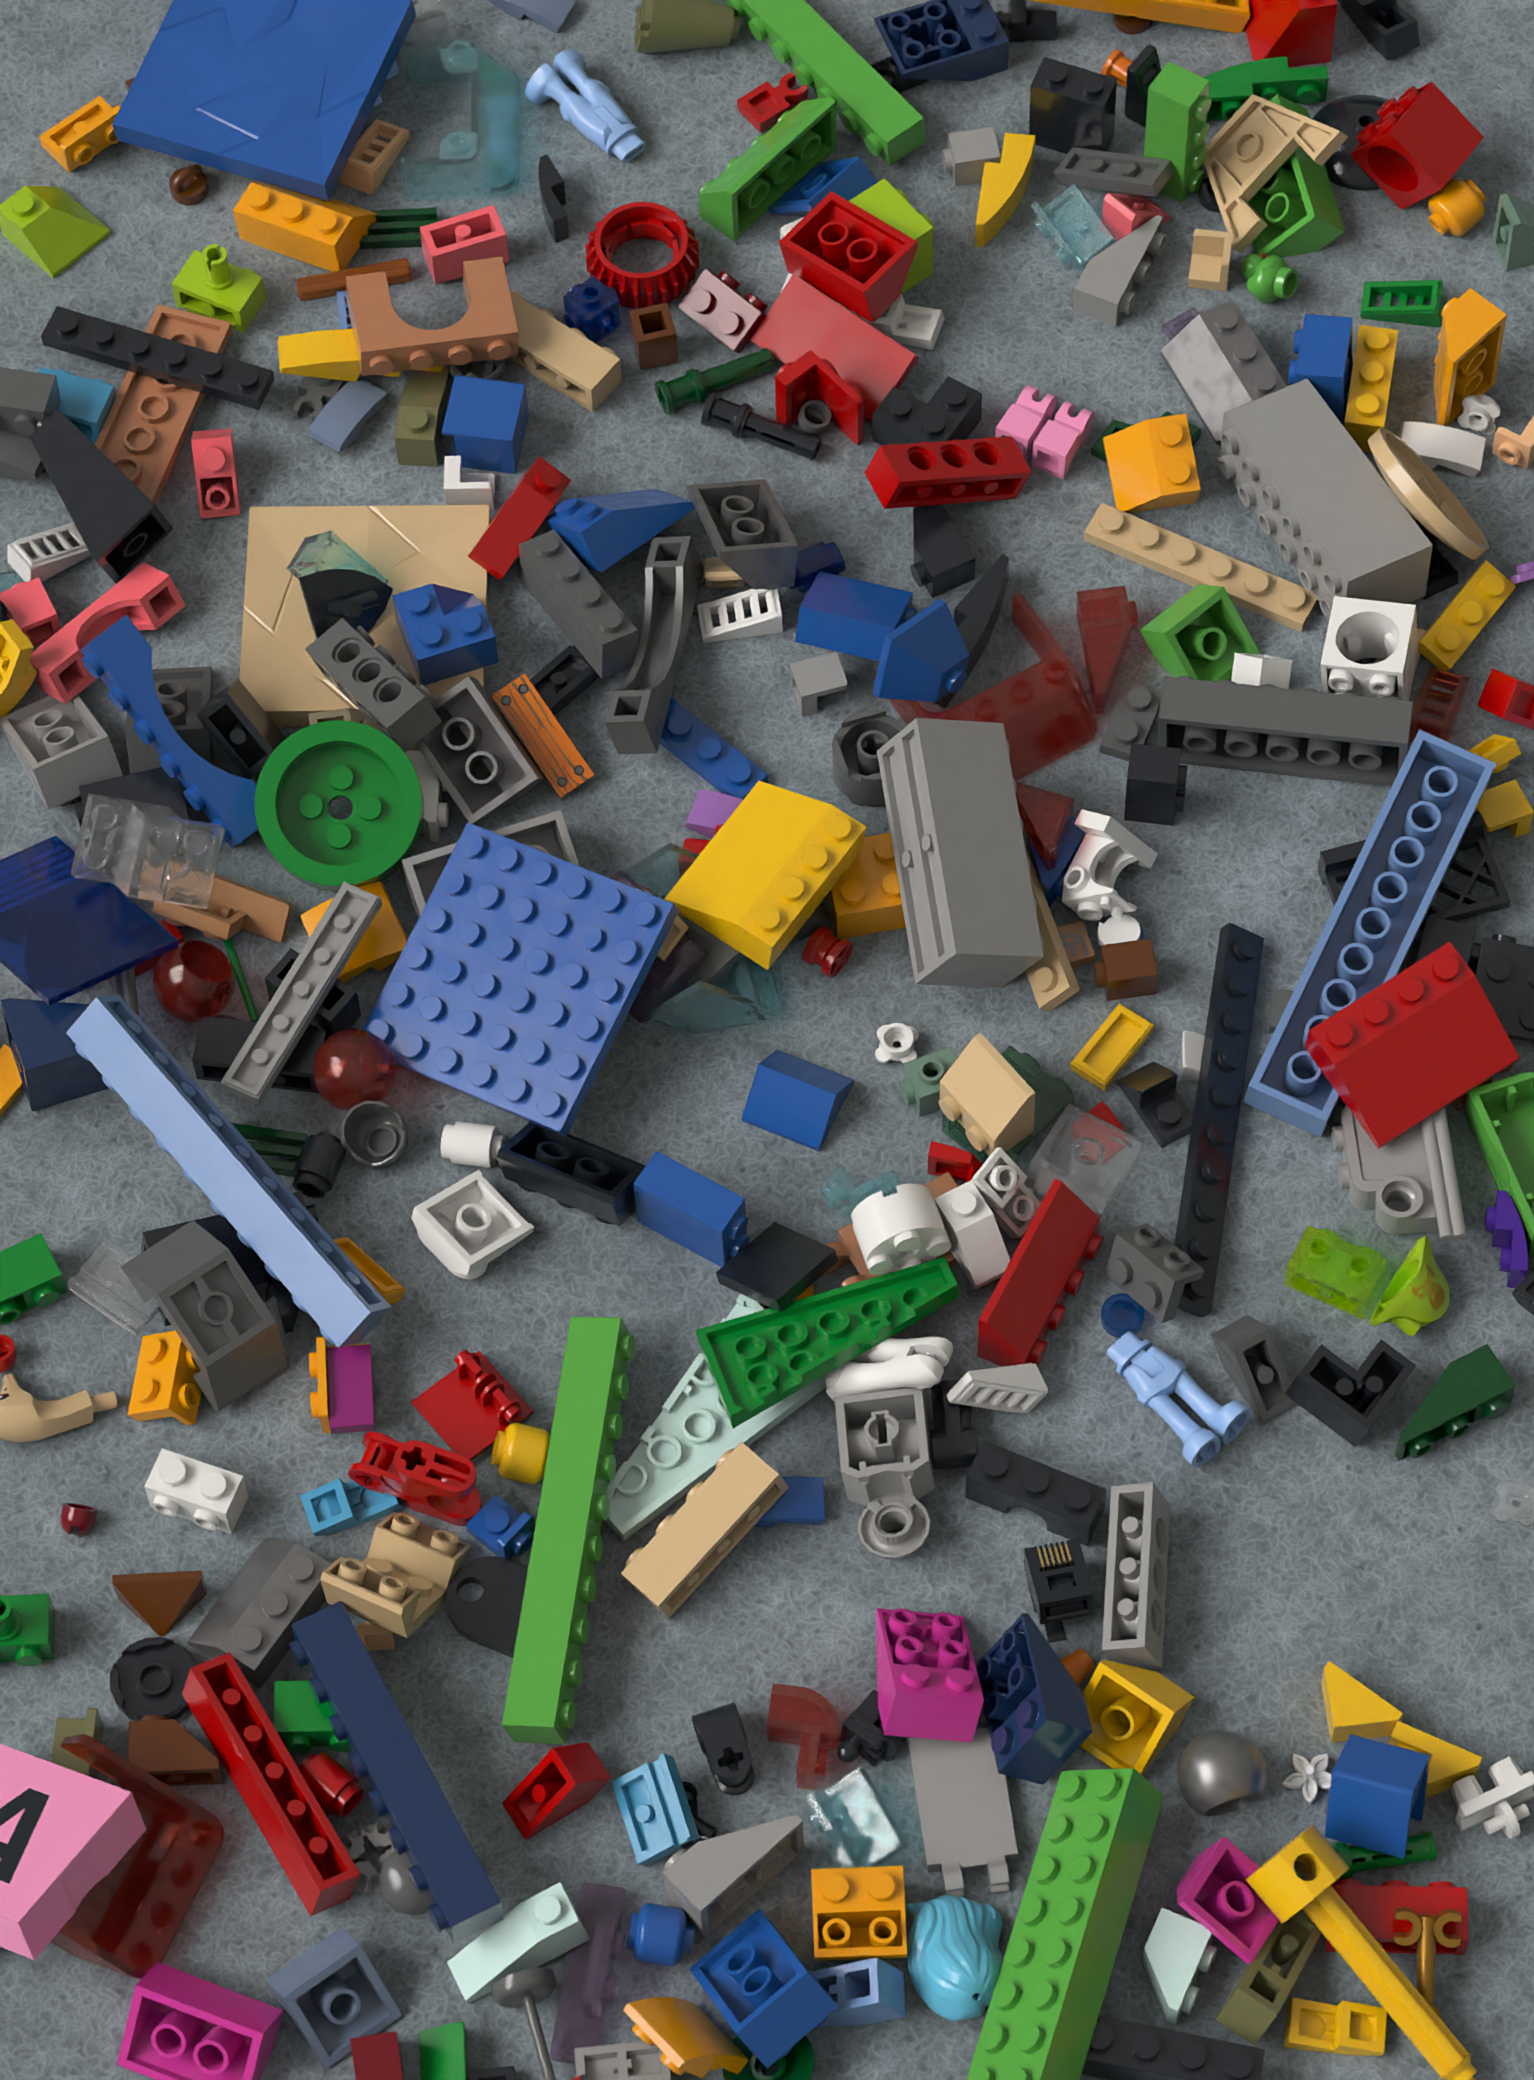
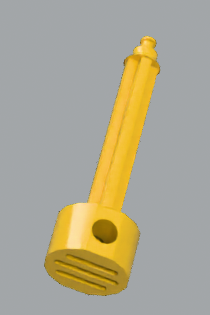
(1319, 1868)

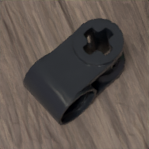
(724, 1743)

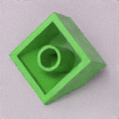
(1199, 635)

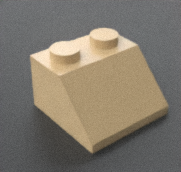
(987, 1098)

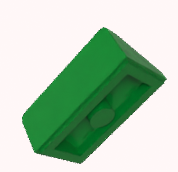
(444, 2052)

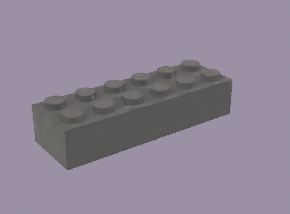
(1285, 730)

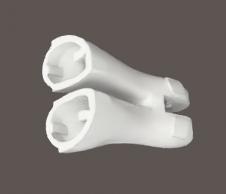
(892, 1366)

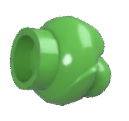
(1269, 277)

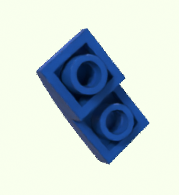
(799, 1503)

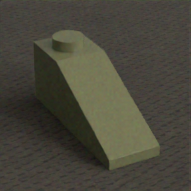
(422, 418)
(1269, 1978)

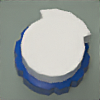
(1119, 930)

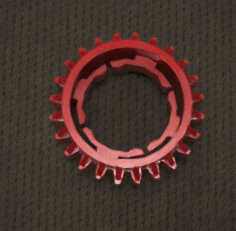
(641, 221)

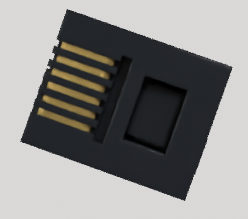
(1058, 1585)

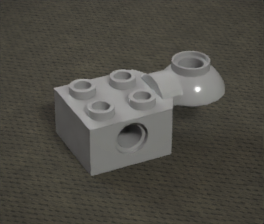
(887, 1467)

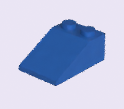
(615, 524)
(763, 1988)

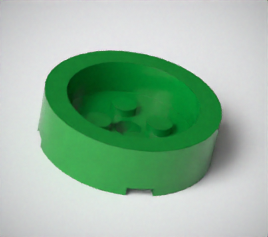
(329, 764)

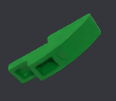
(1265, 79)

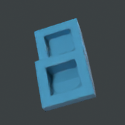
(345, 1505)

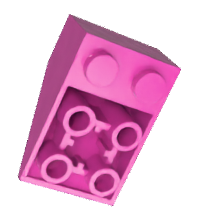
(926, 1676)

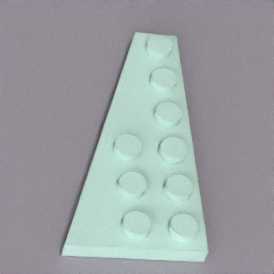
(688, 1442)

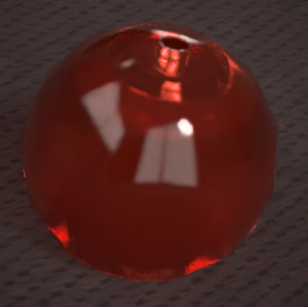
(193, 981)
(354, 1068)

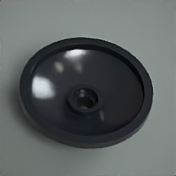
(1350, 117)

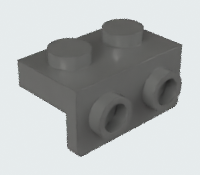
(1151, 1270)

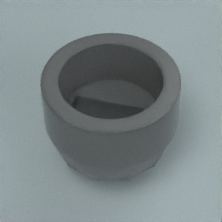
(814, 417)

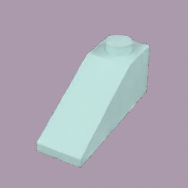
(523, 1940)

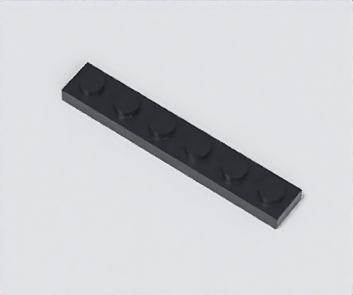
(158, 357)

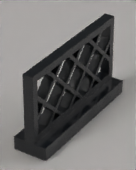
(1338, 862)

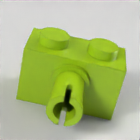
(219, 289)

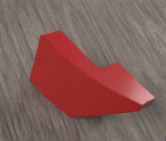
(946, 1158)

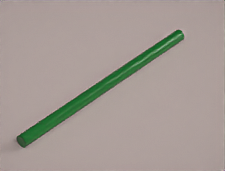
(241, 980)

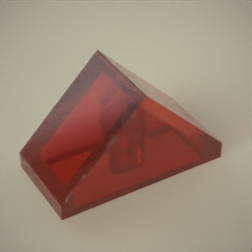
(1045, 820)

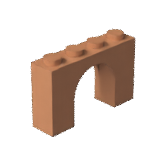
(391, 345)

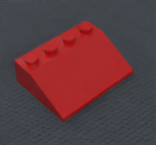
(1412, 1045)

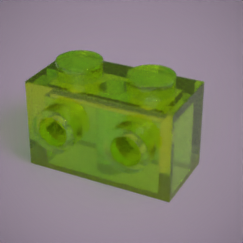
(1335, 1271)

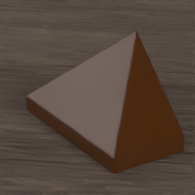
(160, 1597)

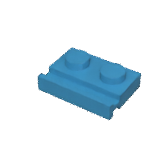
(655, 1810)

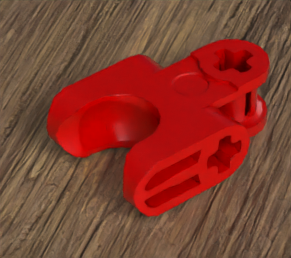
(420, 1475)

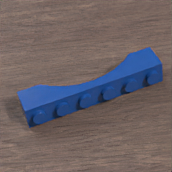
(125, 665)

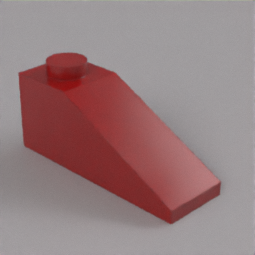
(519, 517)

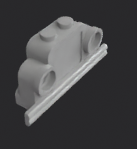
(1405, 1181)

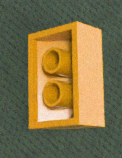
(301, 225)
(1466, 353)

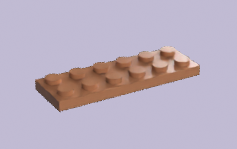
(154, 416)

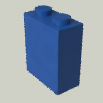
(851, 615)
(691, 1210)

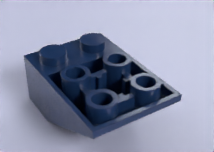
(946, 40)
(1030, 1704)

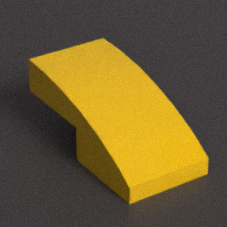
(1337, 2029)

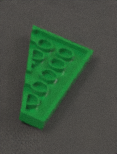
(777, 1353)

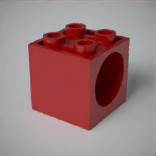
(1415, 144)

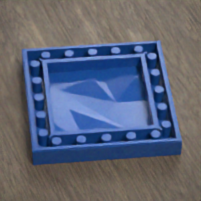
(265, 85)

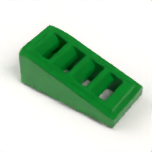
(1414, 315)

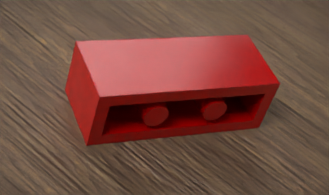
(1376, 1906)

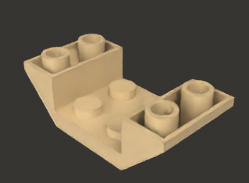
(401, 1576)

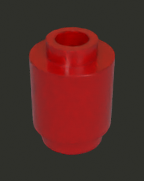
(331, 1784)

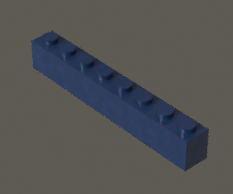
(396, 1772)

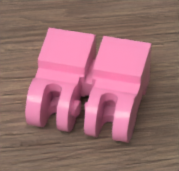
(1048, 441)

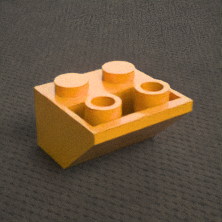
(859, 1913)

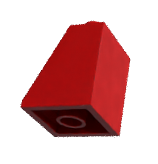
(1292, 29)

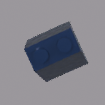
(46, 1054)

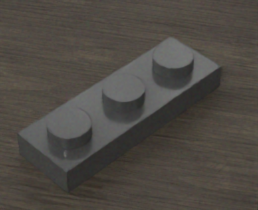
(1114, 172)

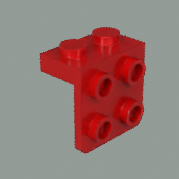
(818, 380)

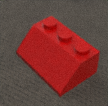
(849, 256)

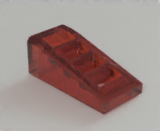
(1438, 727)

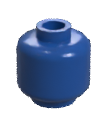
(660, 1934)

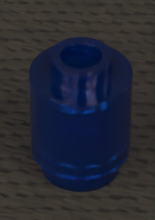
(814, 559)

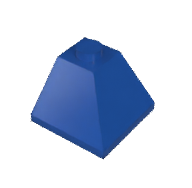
(842, 176)
(923, 657)

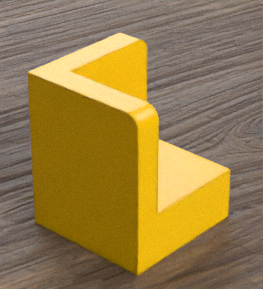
(1505, 807)

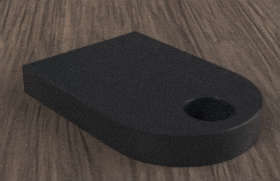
(496, 1614)

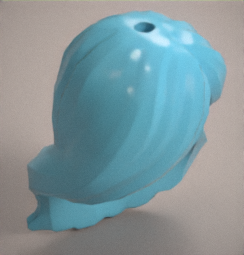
(954, 1955)

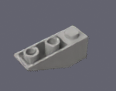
(1112, 276)

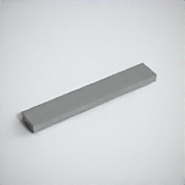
(301, 993)

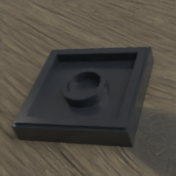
(777, 1266)

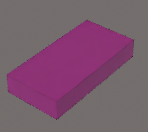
(350, 1389)

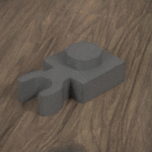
(314, 394)

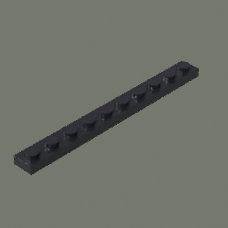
(1217, 1110)

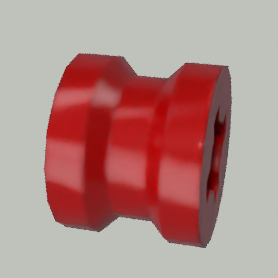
(827, 951)

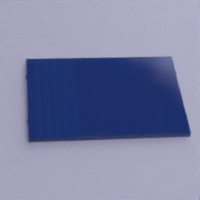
(66, 929)

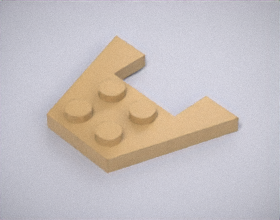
(1251, 151)

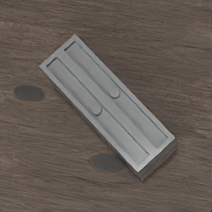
(1322, 500)
(960, 853)

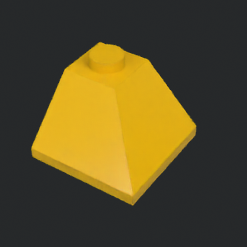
(1131, 1714)

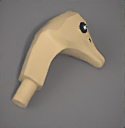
(32, 1419)

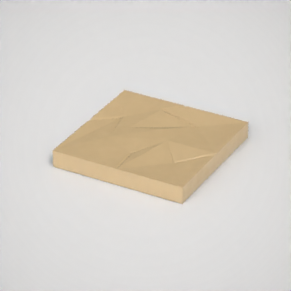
(400, 541)

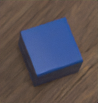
(487, 423)
(1376, 1794)

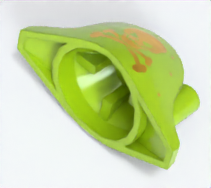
(1415, 1293)

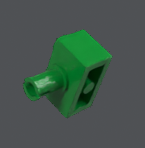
(27, 1629)

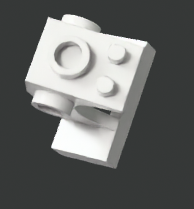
(1097, 863)

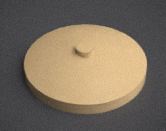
(1426, 495)

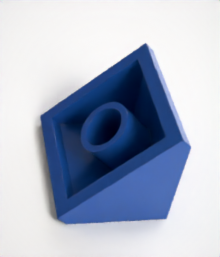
(795, 1099)

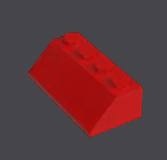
(1039, 1280)

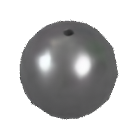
(1221, 1773)

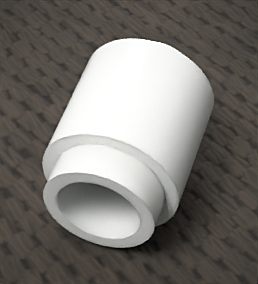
(471, 1144)

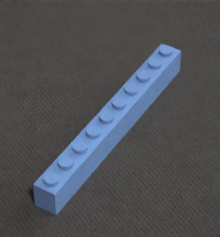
(228, 1171)

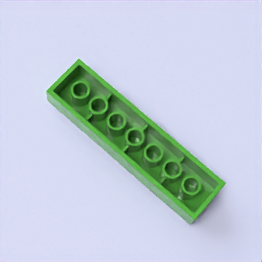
(1068, 1927)

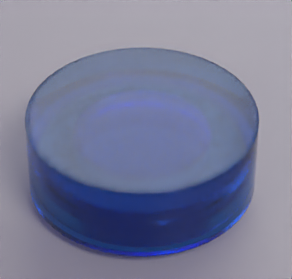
(1121, 1314)

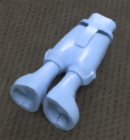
(591, 112)

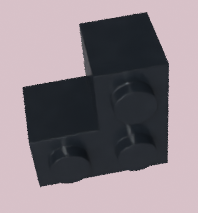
(947, 416)
(1348, 1397)

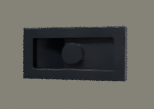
(1157, 1102)

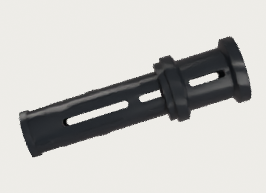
(743, 421)

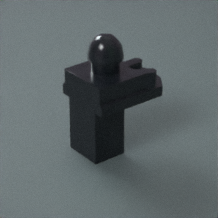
(1028, 24)
(862, 1735)

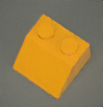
(1152, 465)

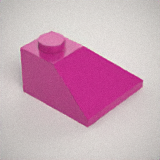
(1224, 1901)

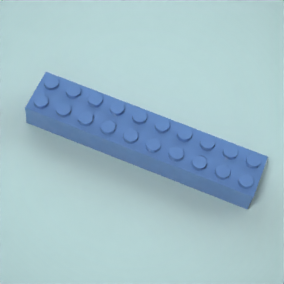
(1372, 920)

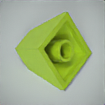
(50, 227)

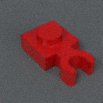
(767, 104)

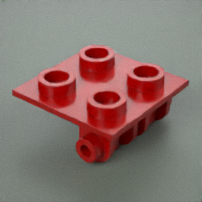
(471, 1405)

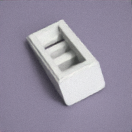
(21, 553)
(743, 627)
(1001, 1388)

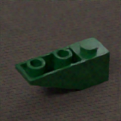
(1463, 1394)

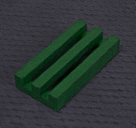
(398, 222)
(278, 1137)

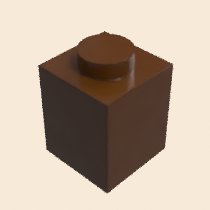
(653, 336)
(1127, 970)

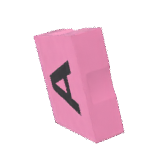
(55, 1845)

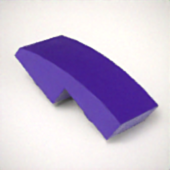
(1509, 1236)

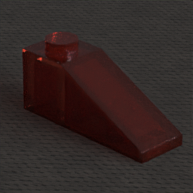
(1105, 633)

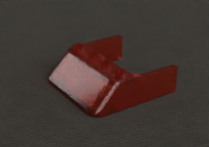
(1040, 707)
(141, 1903)

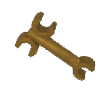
(1426, 1930)

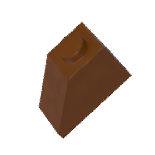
(171, 1753)

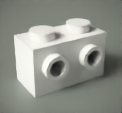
(196, 1491)

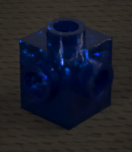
(592, 309)

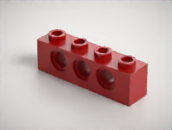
(947, 472)

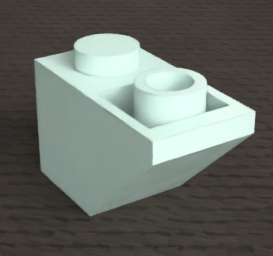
(1173, 1960)

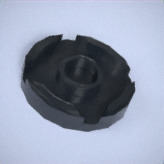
(158, 1692)

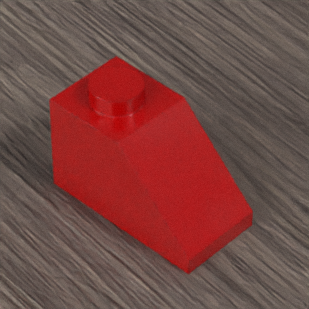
(556, 1788)

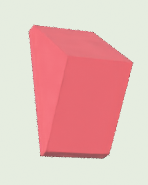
(1129, 211)

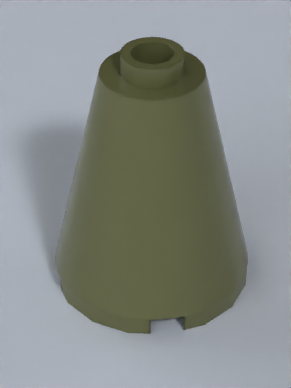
(683, 25)

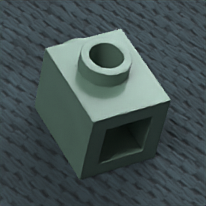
(922, 1080)

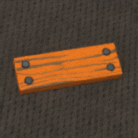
(542, 736)

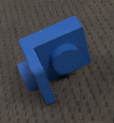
(502, 1528)

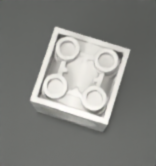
(1370, 630)

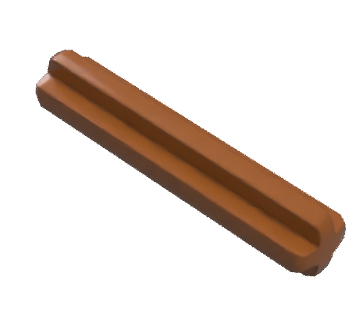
(331, 282)

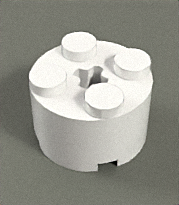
(899, 1229)

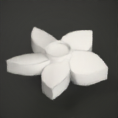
(1309, 1776)

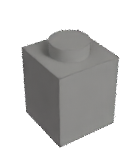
(968, 153)

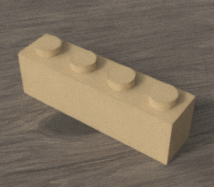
(563, 356)
(704, 1529)

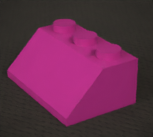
(196, 2030)

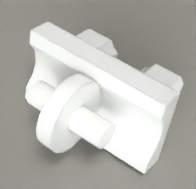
(1510, 1790)

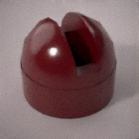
(79, 1516)

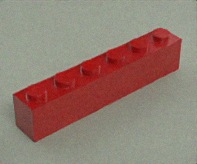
(270, 1784)

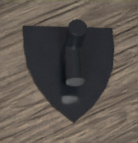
(345, 595)

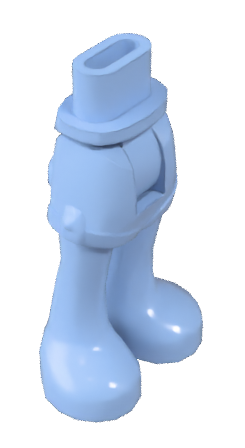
(1156, 1377)

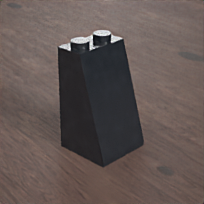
(106, 506)

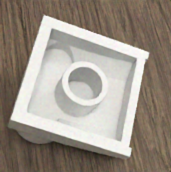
(469, 1225)

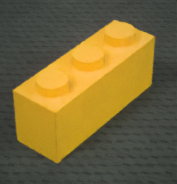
(1370, 383)

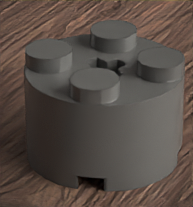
(856, 758)

